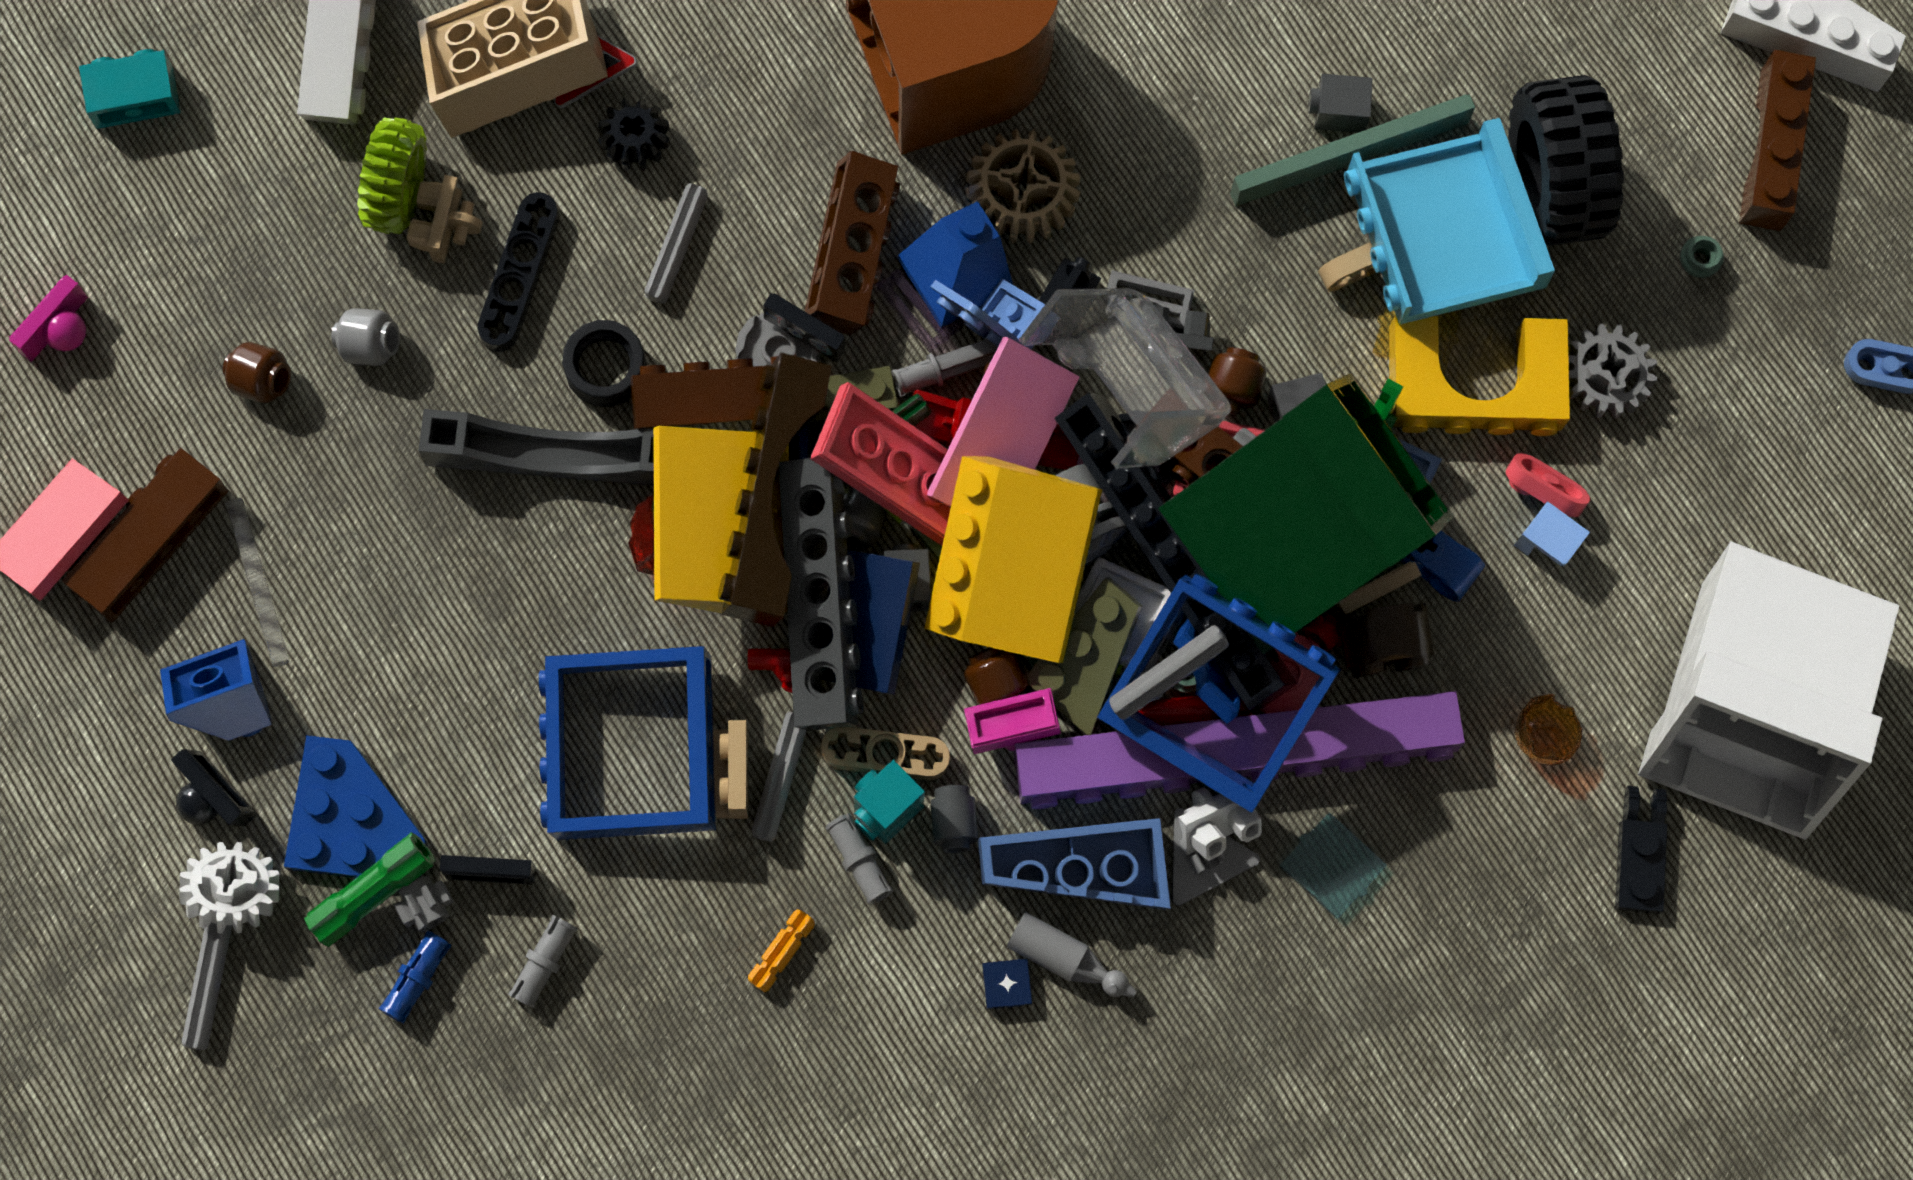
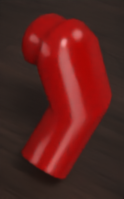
(772, 659)

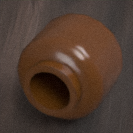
(256, 372)
(1238, 377)
(995, 675)

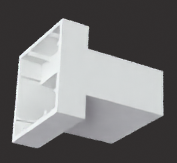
(1773, 692)

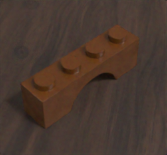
(1776, 166)

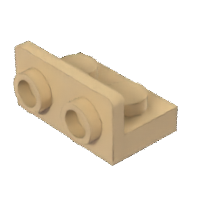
(731, 771)

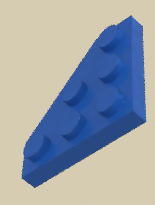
(341, 812)

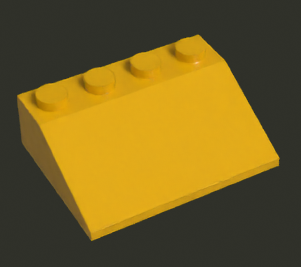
(694, 511)
(1012, 558)

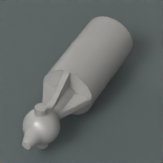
(1065, 956)

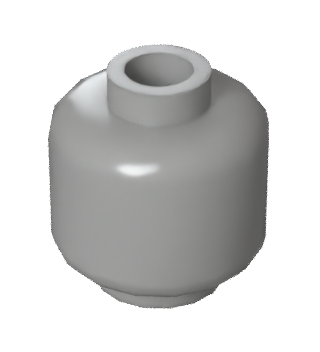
(365, 337)

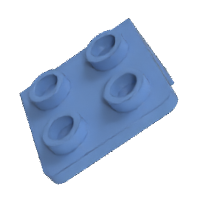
(1003, 314)

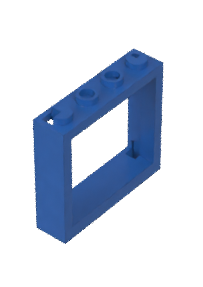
(700, 741)
(1184, 754)

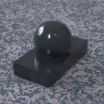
(208, 793)

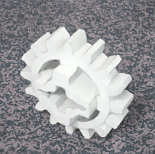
(229, 887)

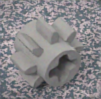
(424, 904)

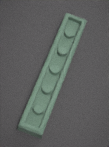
(1338, 153)

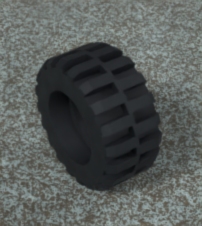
(1568, 157)

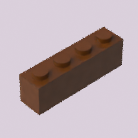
(696, 394)
(145, 534)

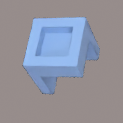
(1553, 535)

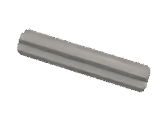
(676, 243)
(1169, 672)
(778, 780)
(206, 987)

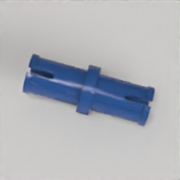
(415, 977)

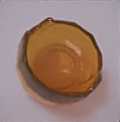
(1548, 730)

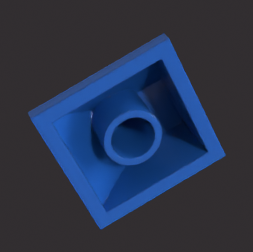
(959, 253)
(217, 693)

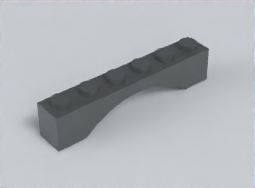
(490, 445)

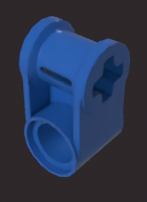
(1447, 566)

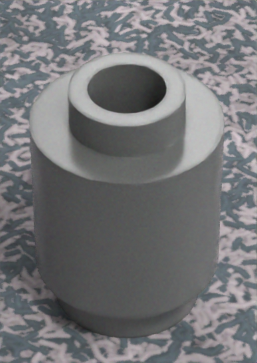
(954, 818)

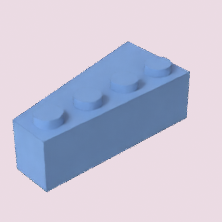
(1088, 862)

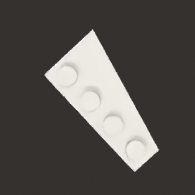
(1836, 32)
(335, 60)

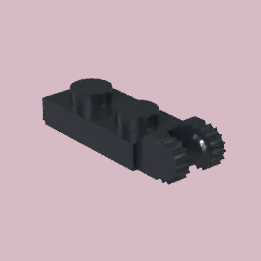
(1642, 854)

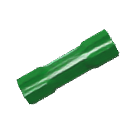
(347, 907)

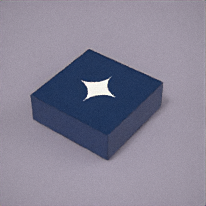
(1006, 984)

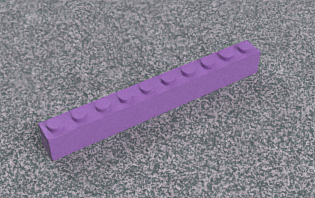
(1333, 737)

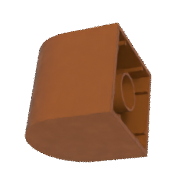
(953, 62)

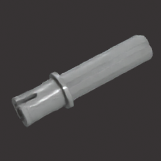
(943, 367)

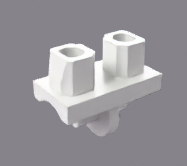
(1213, 819)

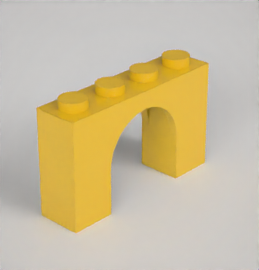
(1428, 401)

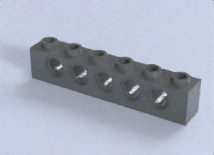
(813, 709)

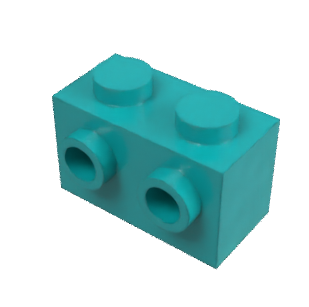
(886, 802)

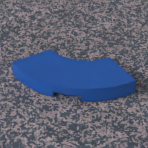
(1211, 681)

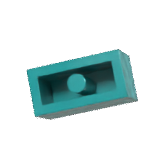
(129, 88)

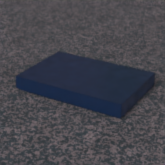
(884, 602)

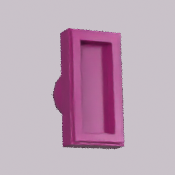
(53, 322)
(1012, 721)

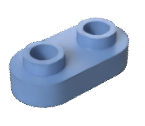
(1885, 362)

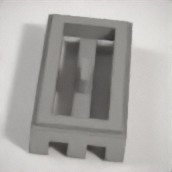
(1158, 288)

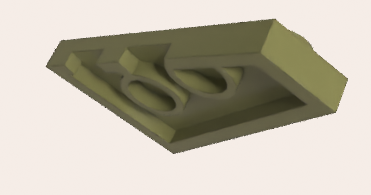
(1092, 655)

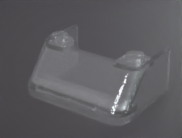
(1140, 364)

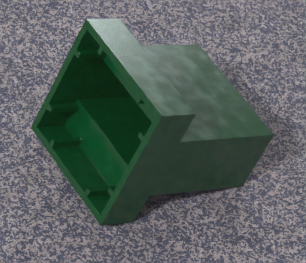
(1308, 509)

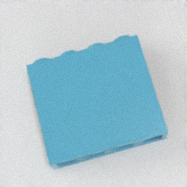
(1449, 225)

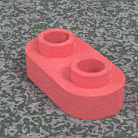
(1546, 484)

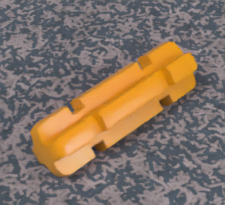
(781, 950)

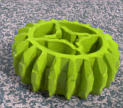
(391, 175)

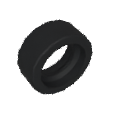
(592, 333)

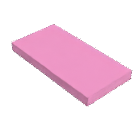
(1008, 414)

